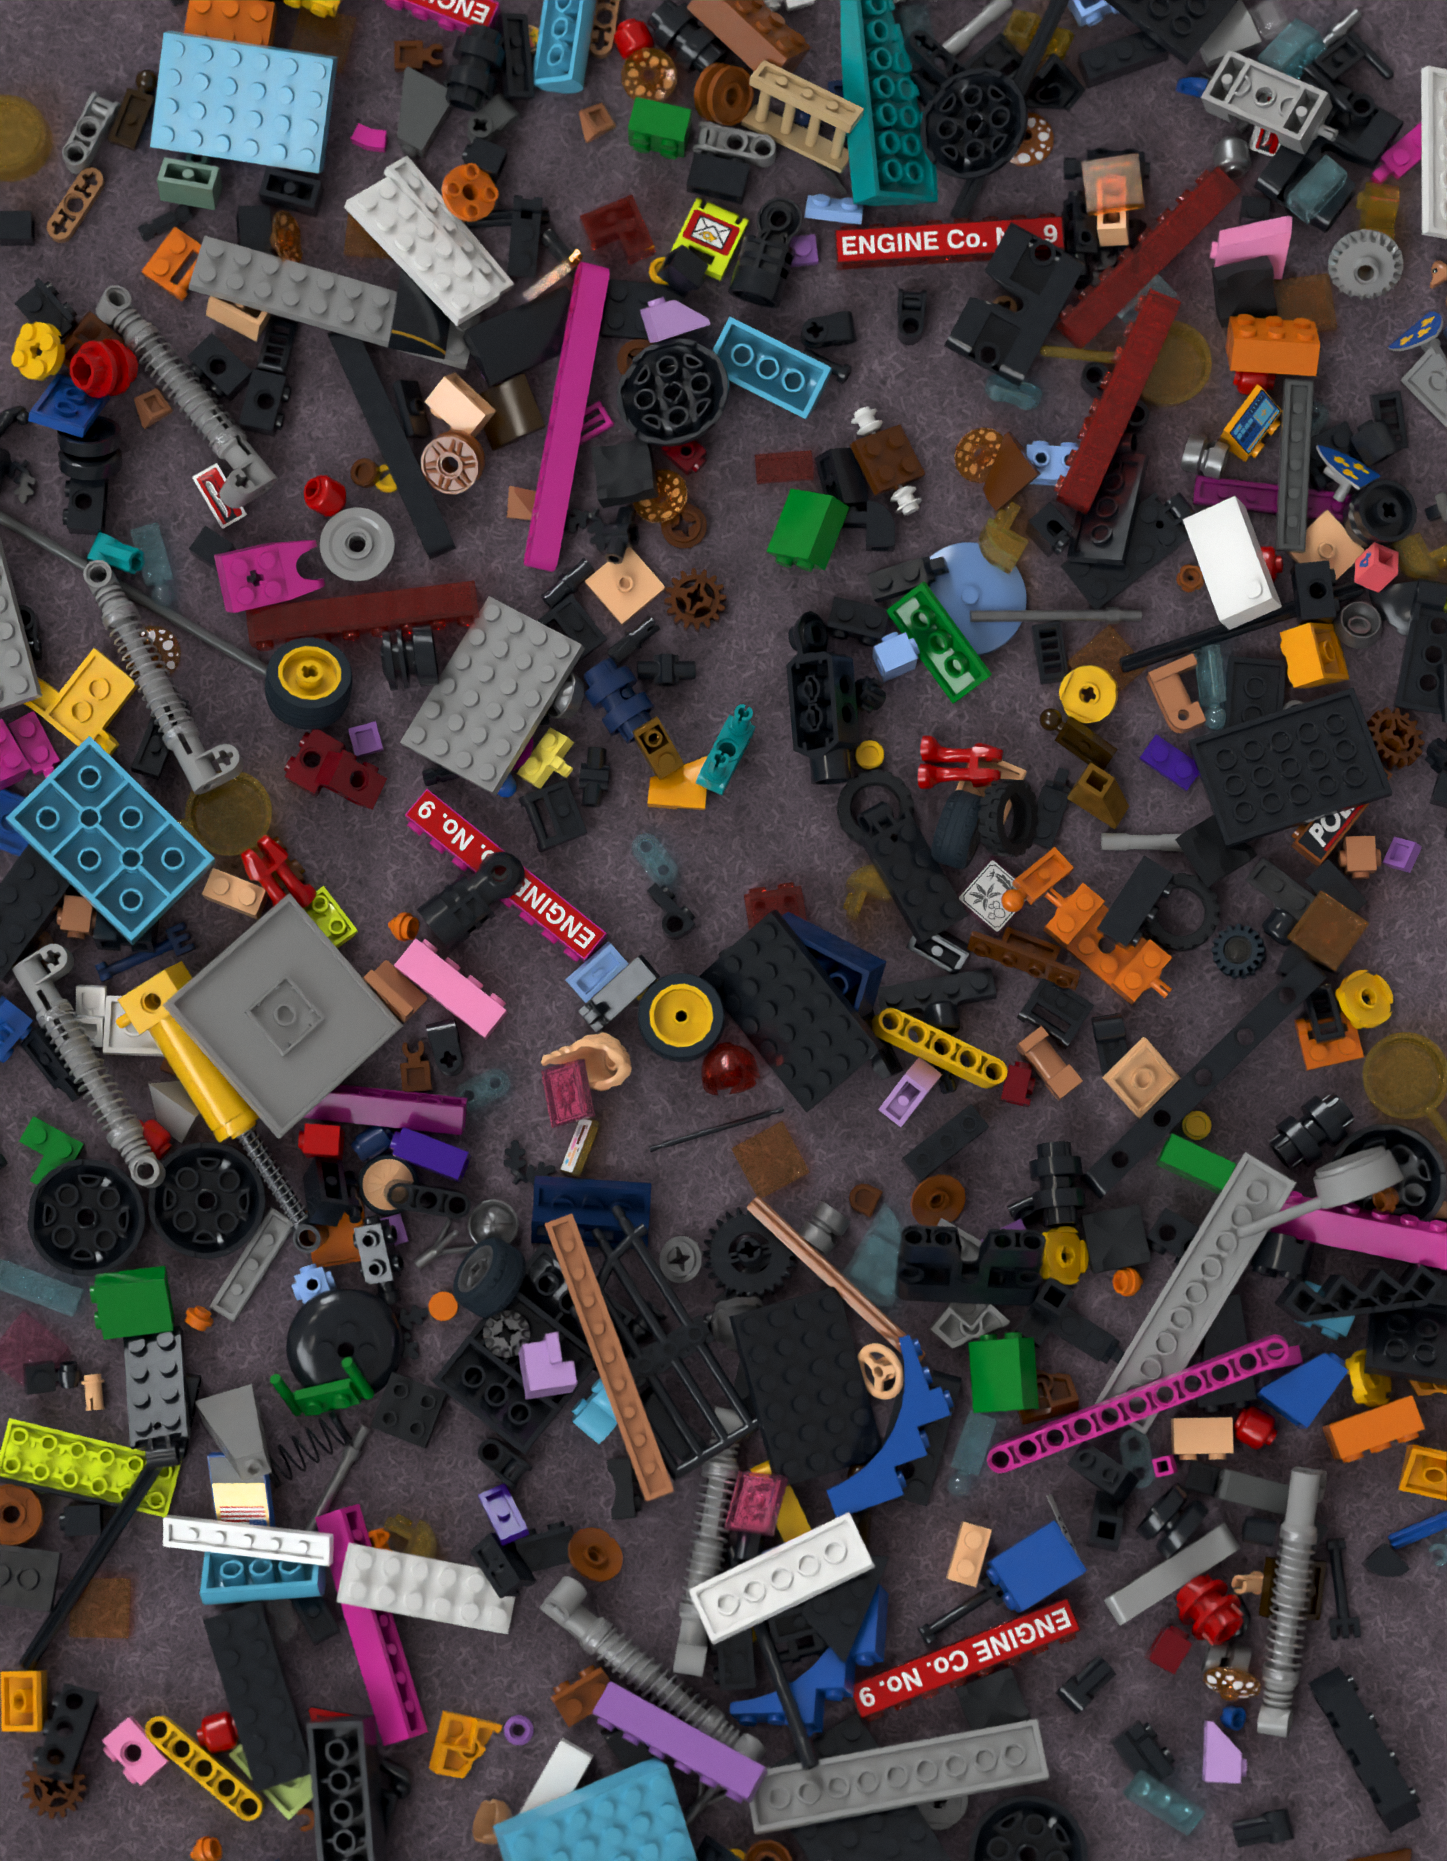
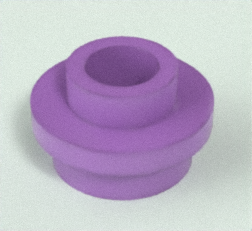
(526, 1723)

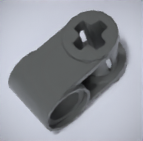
(494, 117)

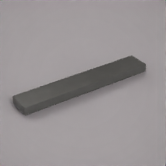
(1294, 465)

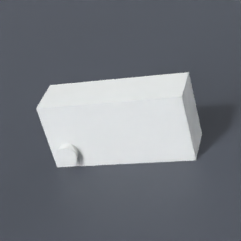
(1232, 563)
(559, 1775)

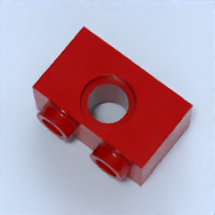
(322, 1141)

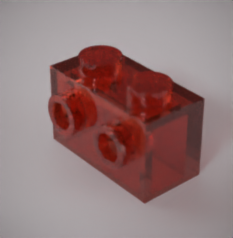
(784, 899)

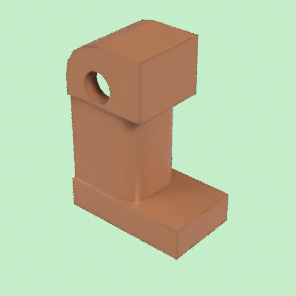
(1173, 696)
(1057, 1076)

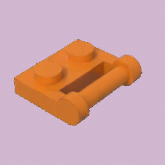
(169, 260)
(1330, 1052)

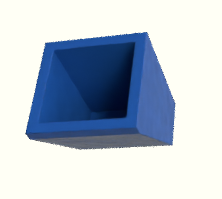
(1304, 1389)
(1034, 1567)

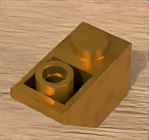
(657, 748)
(1099, 795)

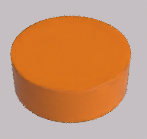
(443, 1306)

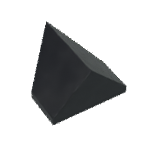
(1054, 87)

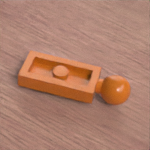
(1036, 880)

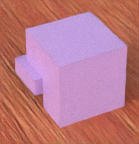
(543, 1369)

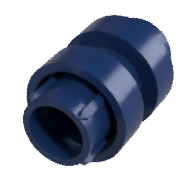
(613, 691)

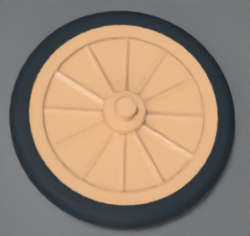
(376, 1176)

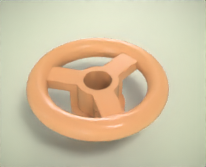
(882, 1369)

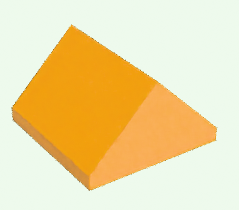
(1424, 1472)
(23, 1700)

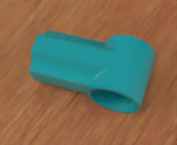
(116, 554)

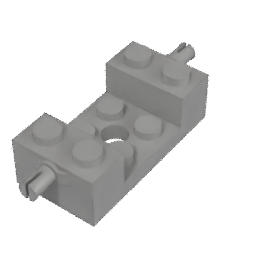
(1293, 113)

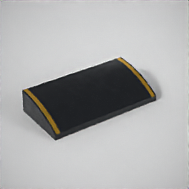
(417, 321)

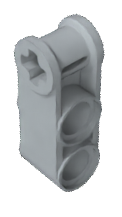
(97, 115)
(722, 136)

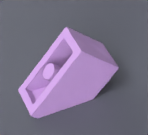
(670, 319)
(910, 1092)
(1221, 1757)

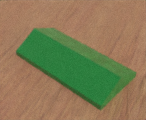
(940, 642)

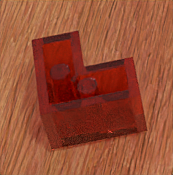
(619, 222)

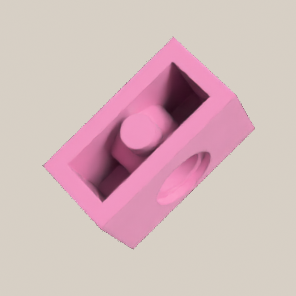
(152, 1757)

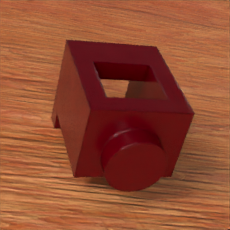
(686, 464)
(1018, 1084)

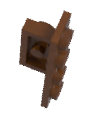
(1026, 954)

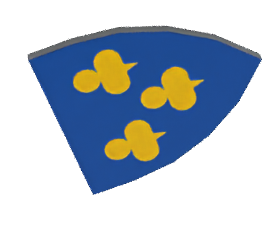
(1420, 334)
(1346, 471)

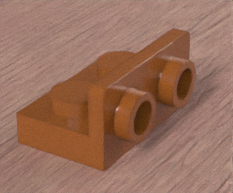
(580, 1698)

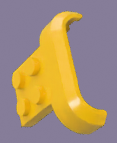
(87, 701)

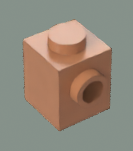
(1359, 856)
(76, 917)

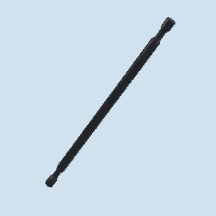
(716, 1129)
(58, 1492)

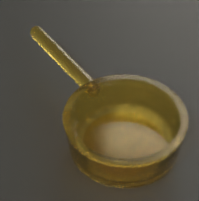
(23, 139)
(1177, 373)
(229, 816)
(1407, 1078)

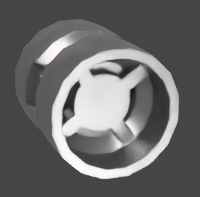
(1205, 456)
(824, 1227)
(1237, 1657)

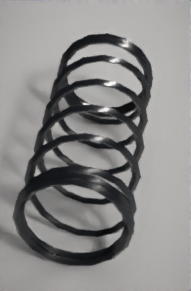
(340, 1428)

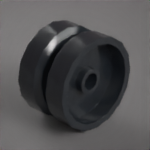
(95, 454)
(1379, 514)
(1169, 1517)

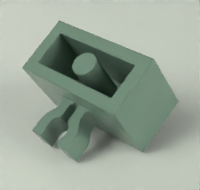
(190, 182)

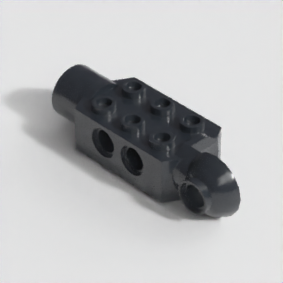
(821, 702)

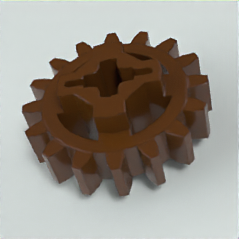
(707, 604)
(1395, 737)
(48, 1797)

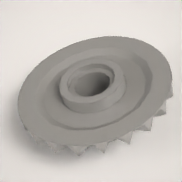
(1361, 249)
(351, 526)

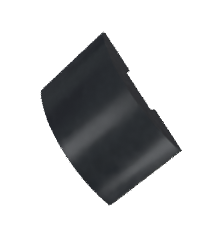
(494, 1385)

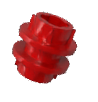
(103, 368)
(1214, 1614)

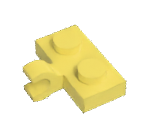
(547, 758)

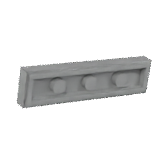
(252, 1265)

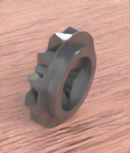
(672, 1252)
(494, 1326)

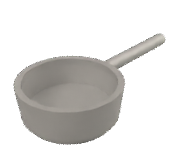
(1339, 1184)

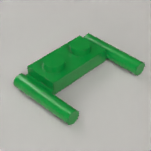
(326, 1396)

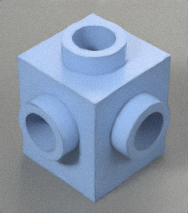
(310, 1272)

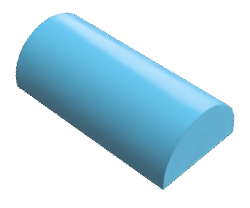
(563, 45)
(771, 368)
(250, 1579)

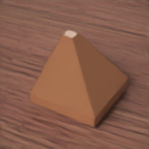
(595, 122)
(151, 407)
(520, 503)

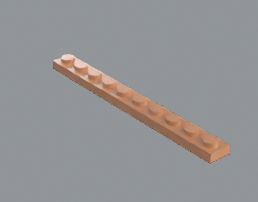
(609, 1358)

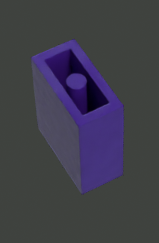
(430, 1154)

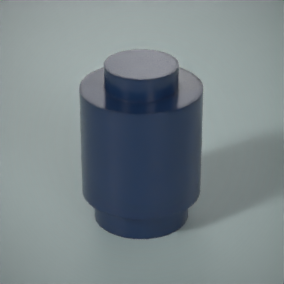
(372, 1142)

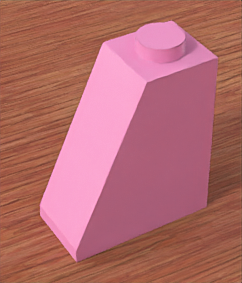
(1254, 241)

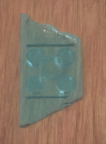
(875, 1260)

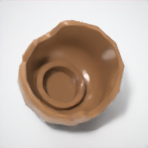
(484, 1820)

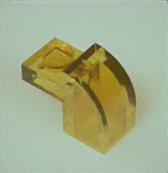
(1022, 29)
(999, 543)
(1416, 559)
(864, 882)
(421, 1539)

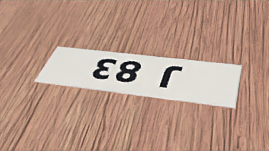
(1060, 1521)

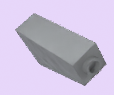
(237, 1429)

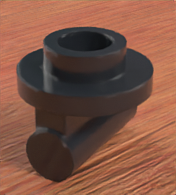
(1024, 1210)

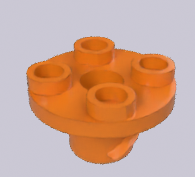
(469, 192)

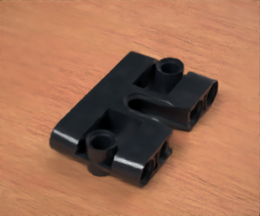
(1359, 140)
(1020, 334)
(1003, 1273)

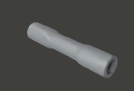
(989, 14)
(1125, 841)

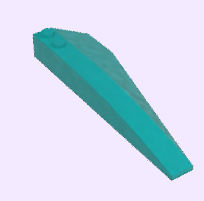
(884, 164)

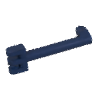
(174, 942)

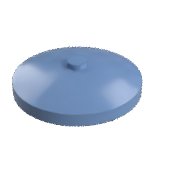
(978, 586)

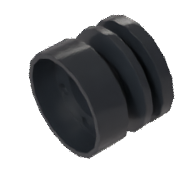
(410, 657)

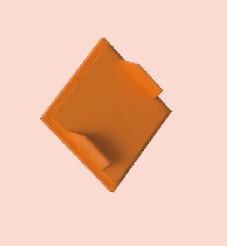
(339, 1245)

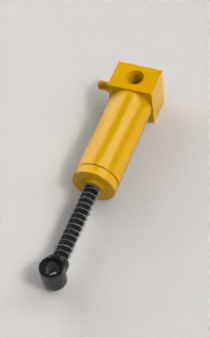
(210, 1091)

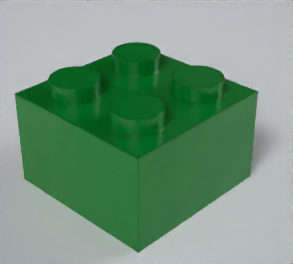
(659, 128)

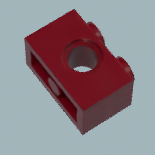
(311, 743)
(336, 775)
(1169, 1649)

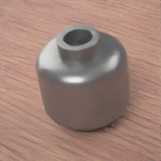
(1232, 157)

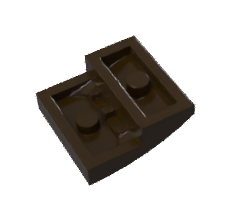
(515, 412)
(1315, 1595)

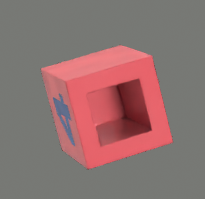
(1376, 567)

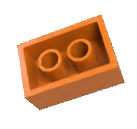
(233, 20)
(1272, 345)
(1374, 1429)

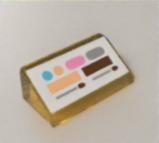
(580, 1147)

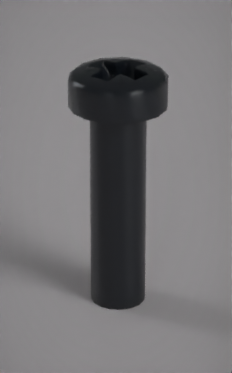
(841, 372)

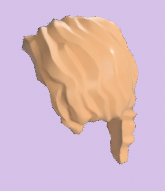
(604, 1057)

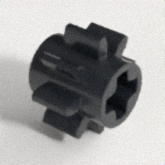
(869, 694)
(1437, 755)

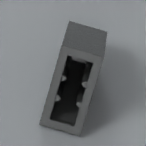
(421, 113)
(1251, 1491)

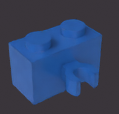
(13, 1026)

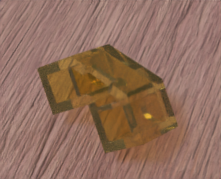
(1378, 207)

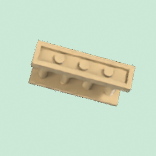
(810, 99)

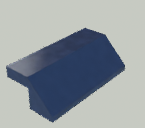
(591, 1206)

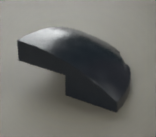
(1395, 604)

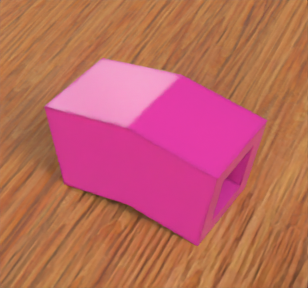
(369, 138)
(1293, 1358)
(1171, 1465)

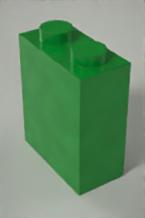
(807, 530)
(1195, 1164)
(133, 1302)
(1003, 1373)

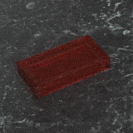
(784, 467)

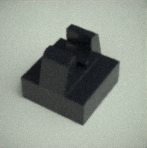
(1438, 510)

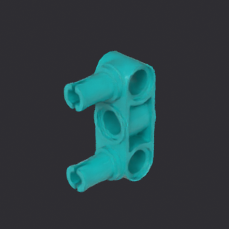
(732, 740)

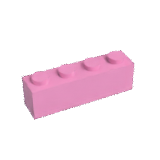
(450, 988)

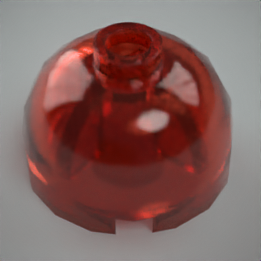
(729, 1068)

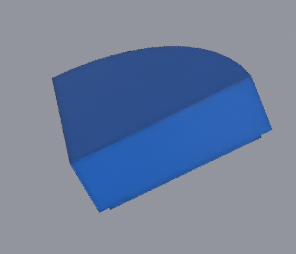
(1192, 86)

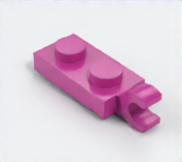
(1400, 157)
(35, 744)

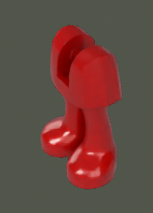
(933, 753)
(274, 860)

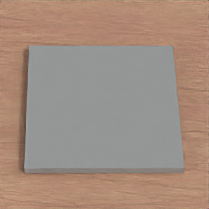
(283, 1015)

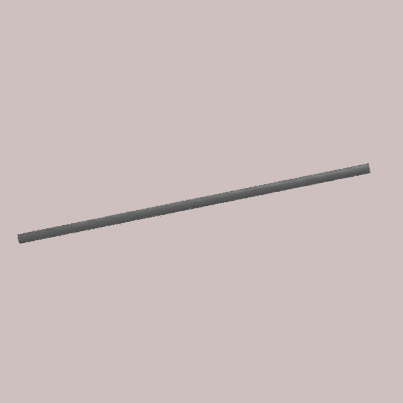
(136, 595)

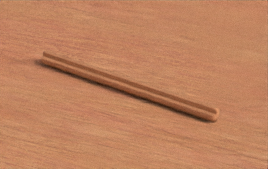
(827, 1272)

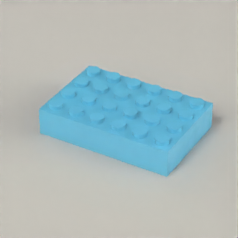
(243, 101)
(111, 840)
(613, 1819)

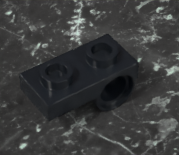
(664, 899)
(1109, 1040)

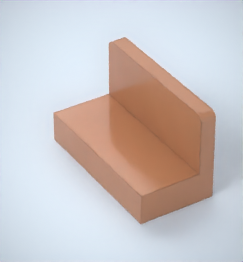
(395, 990)

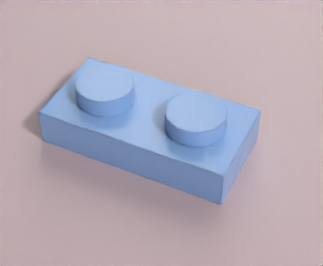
(833, 209)
(596, 972)

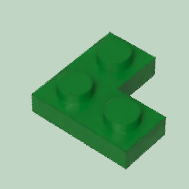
(51, 1143)

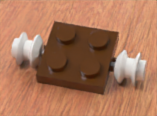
(887, 460)

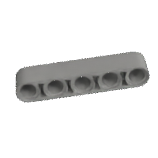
(1172, 1574)

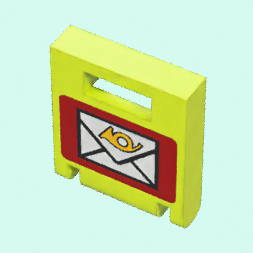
(713, 233)

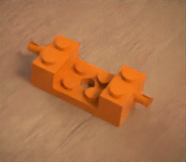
(1124, 971)

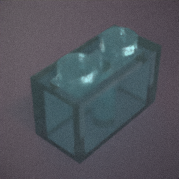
(1293, 49)
(1316, 189)

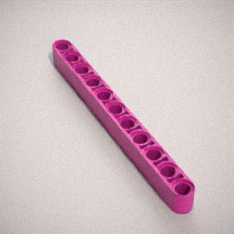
(566, 417)
(1127, 1414)

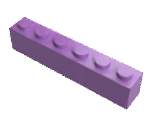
(680, 1742)

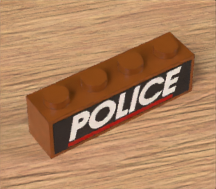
(1322, 835)

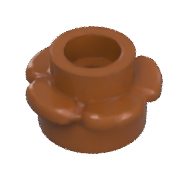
(1185, 572)
(1386, 1199)

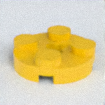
(26, 347)
(1082, 678)
(1355, 1009)
(1065, 1241)
(1367, 1387)

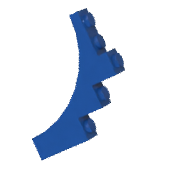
(878, 1479)
(826, 1678)

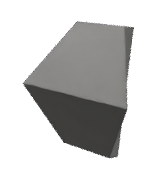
(174, 1108)

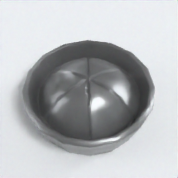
(1350, 625)
(568, 699)
(493, 1219)

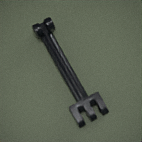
(990, 1592)
(1343, 1620)

